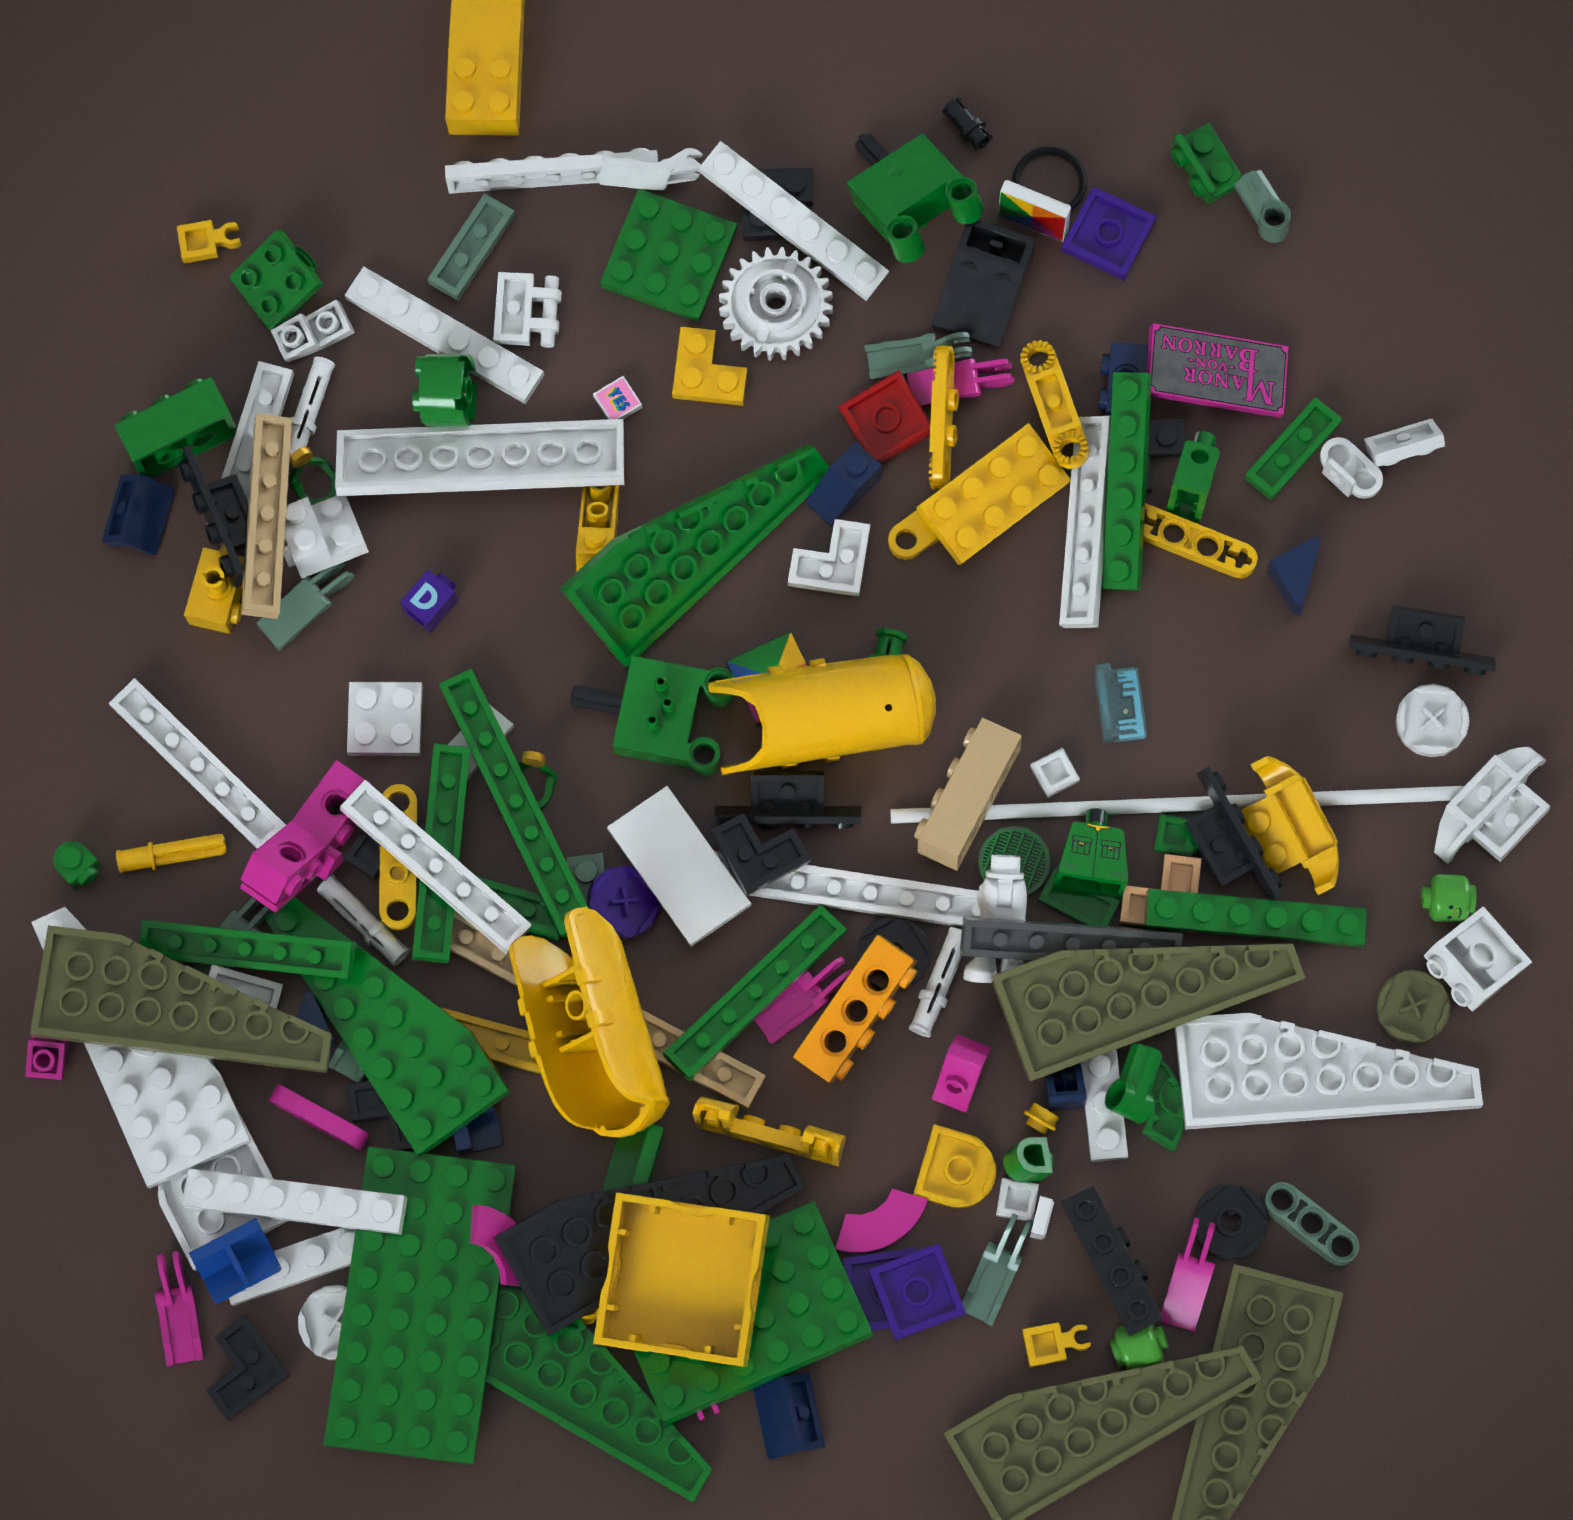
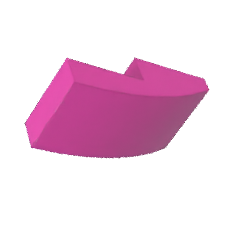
(46, 1058)

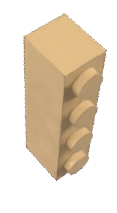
(968, 794)

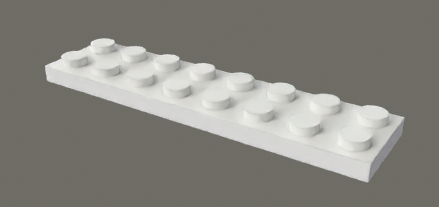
(480, 457)

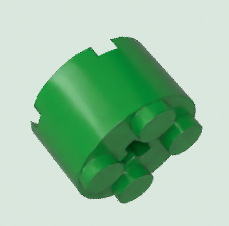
(445, 390)

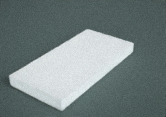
(679, 866)

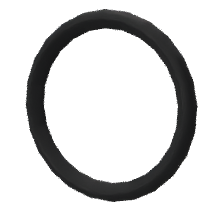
(1059, 151)

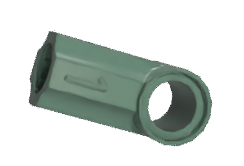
(1263, 204)

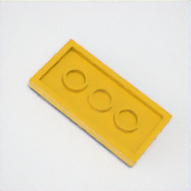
(993, 494)

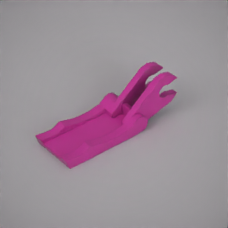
(965, 379)
(800, 1002)
(1188, 1284)
(178, 1315)

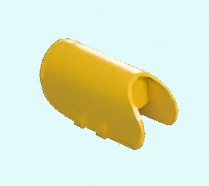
(835, 709)
(589, 1028)

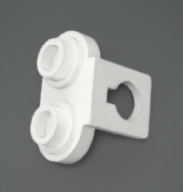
(1350, 469)

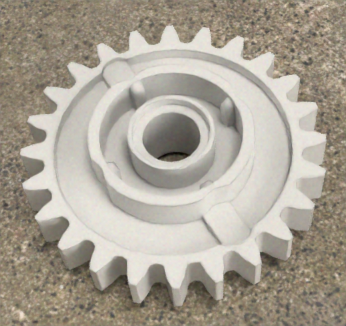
(775, 328)

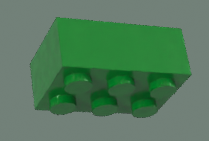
(188, 418)

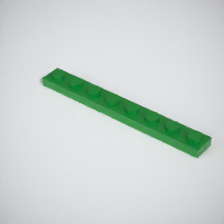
(513, 796)

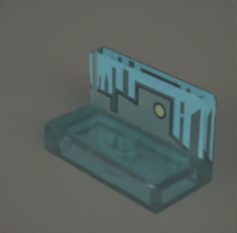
(1120, 703)

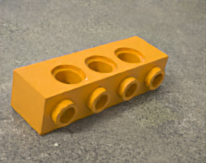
(815, 1050)

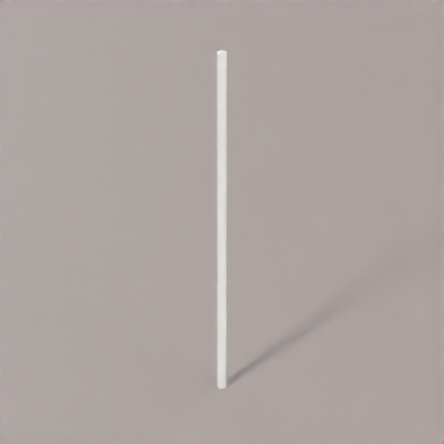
(1188, 804)

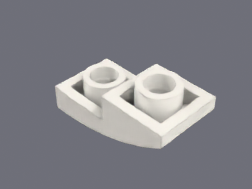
(312, 332)

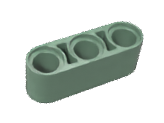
(1329, 1230)

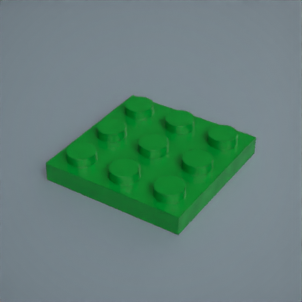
(668, 255)

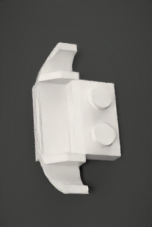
(1493, 807)

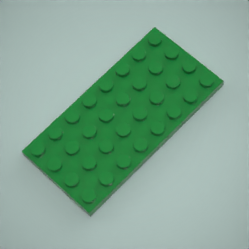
(419, 1313)

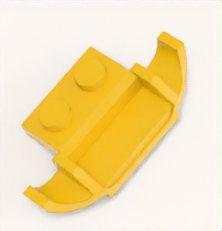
(1292, 825)

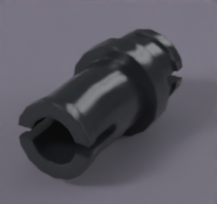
(971, 128)

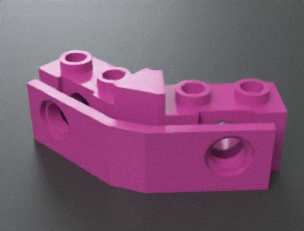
(305, 845)

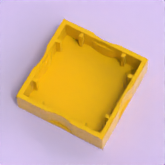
(682, 1279)

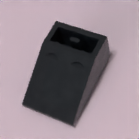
(984, 282)

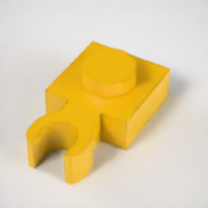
(200, 240)
(1048, 1344)

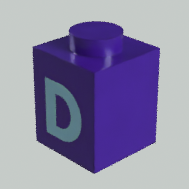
(430, 600)

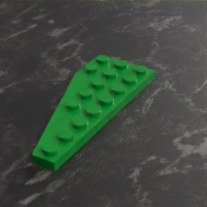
(666, 565)
(408, 1047)
(588, 1394)

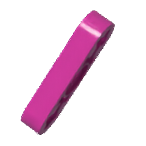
(319, 1118)

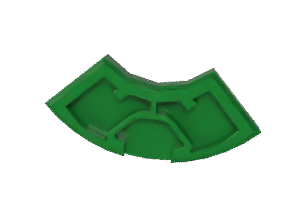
(1167, 1119)

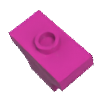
(961, 1073)

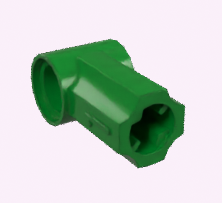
(1131, 1093)

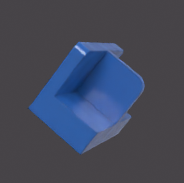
(235, 1261)

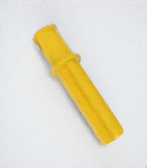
(170, 852)

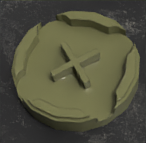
(1413, 1006)

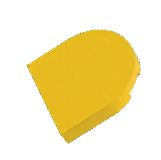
(955, 1169)

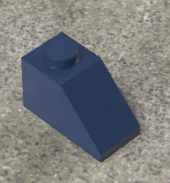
(845, 484)

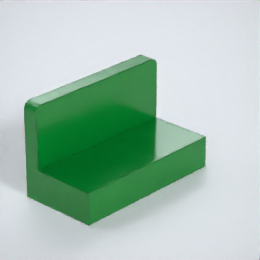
(634, 1158)

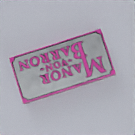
(1217, 370)

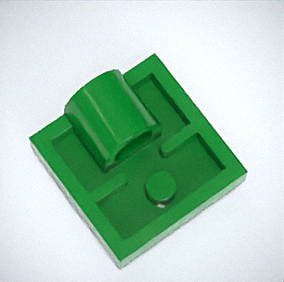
(277, 279)

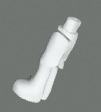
(999, 897)

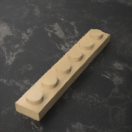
(266, 516)

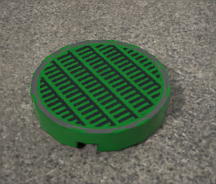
(1023, 843)

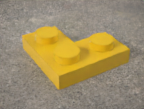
(699, 378)

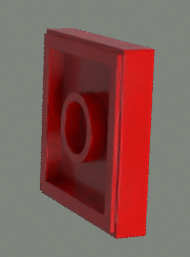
(886, 418)

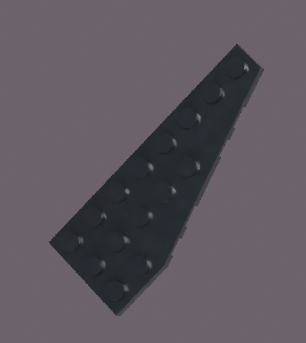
(564, 1249)

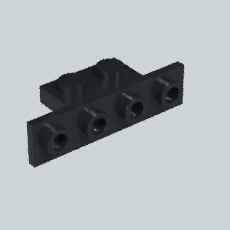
(224, 510)
(1424, 637)
(789, 799)
(1225, 842)
(1109, 1255)

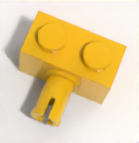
(213, 598)

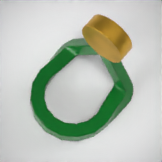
(302, 457)
(537, 760)

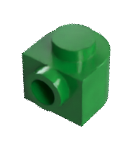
(76, 864)
(1029, 1160)

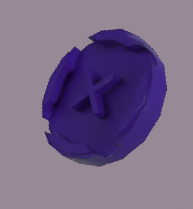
(623, 901)

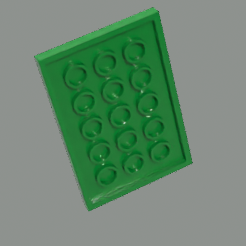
(800, 1317)

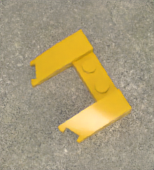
(814, 1144)

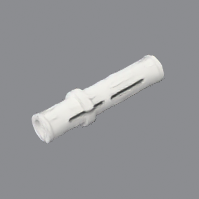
(320, 372)
(372, 929)
(923, 1021)

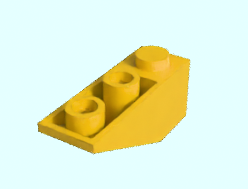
(596, 521)

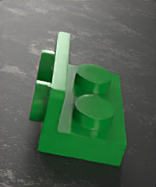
(1206, 162)

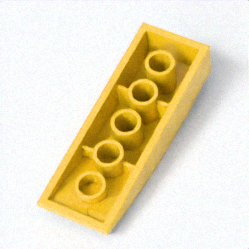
(485, 67)

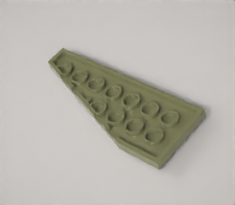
(133, 997)
(1104, 999)
(1288, 1337)
(1064, 1435)

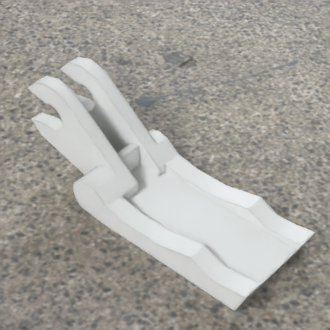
(650, 175)

